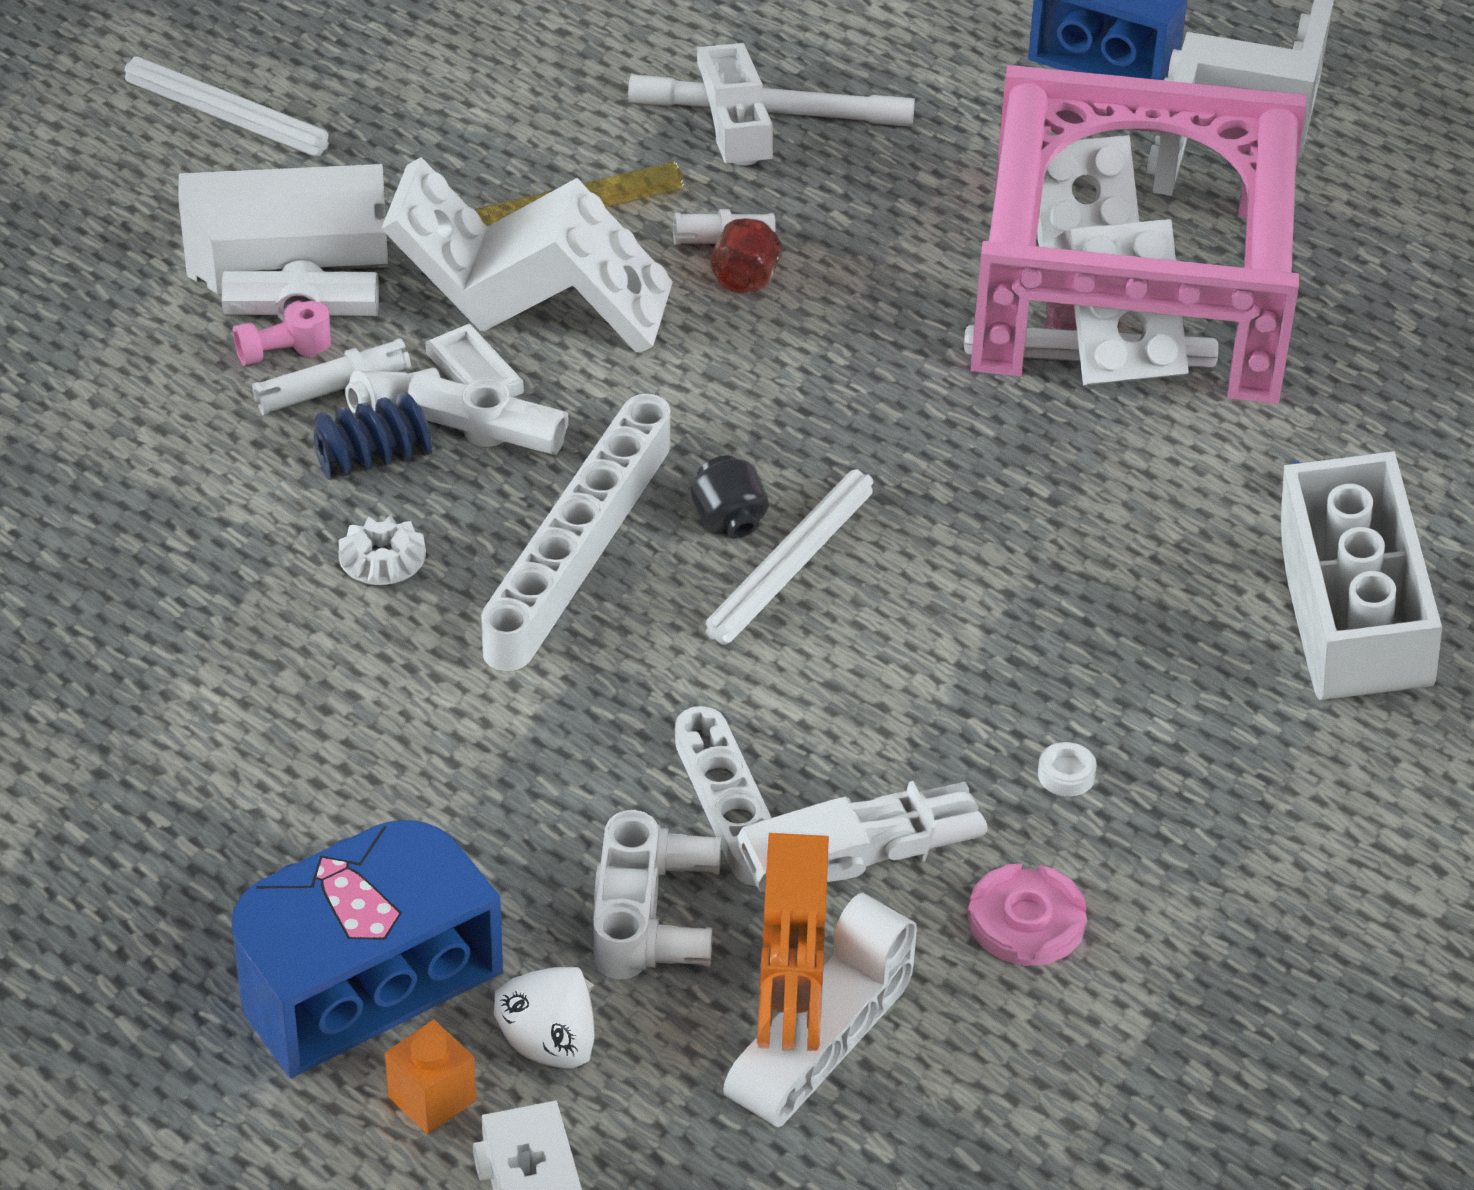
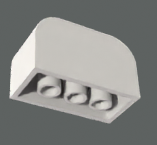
(1358, 577)

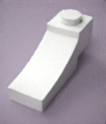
(736, 104)

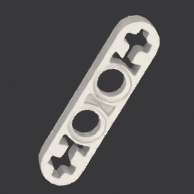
(715, 796)

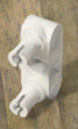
(627, 895)

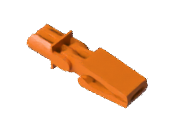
(793, 926)

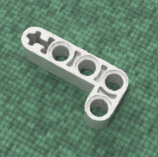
(859, 983)

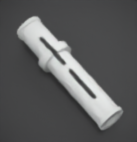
(328, 376)

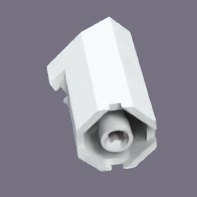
(282, 217)

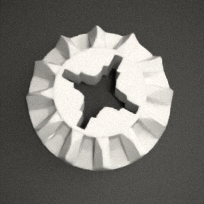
(382, 565)

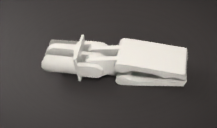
(872, 830)

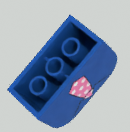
(362, 940)

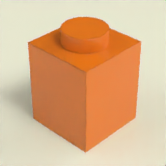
(430, 1076)

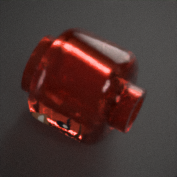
(745, 255)

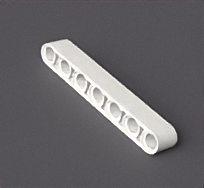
(575, 533)

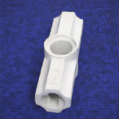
(299, 280)
(489, 413)

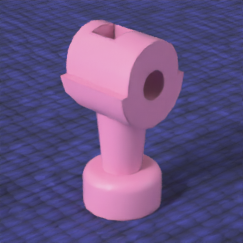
(304, 329)

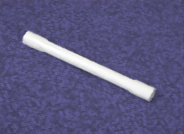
(874, 108)

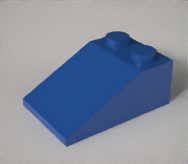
(1107, 35)

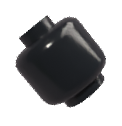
(729, 496)

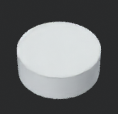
(1067, 769)

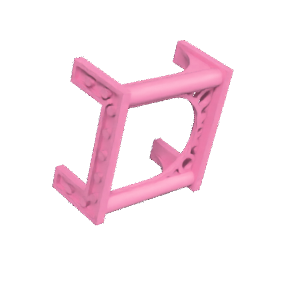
(1220, 117)

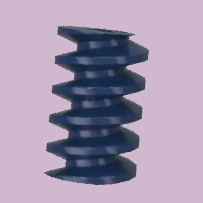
(370, 433)

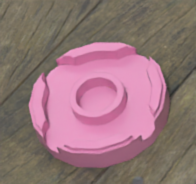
(1027, 931)

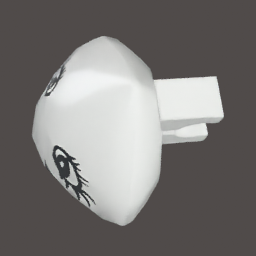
(548, 1016)

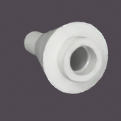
(373, 385)

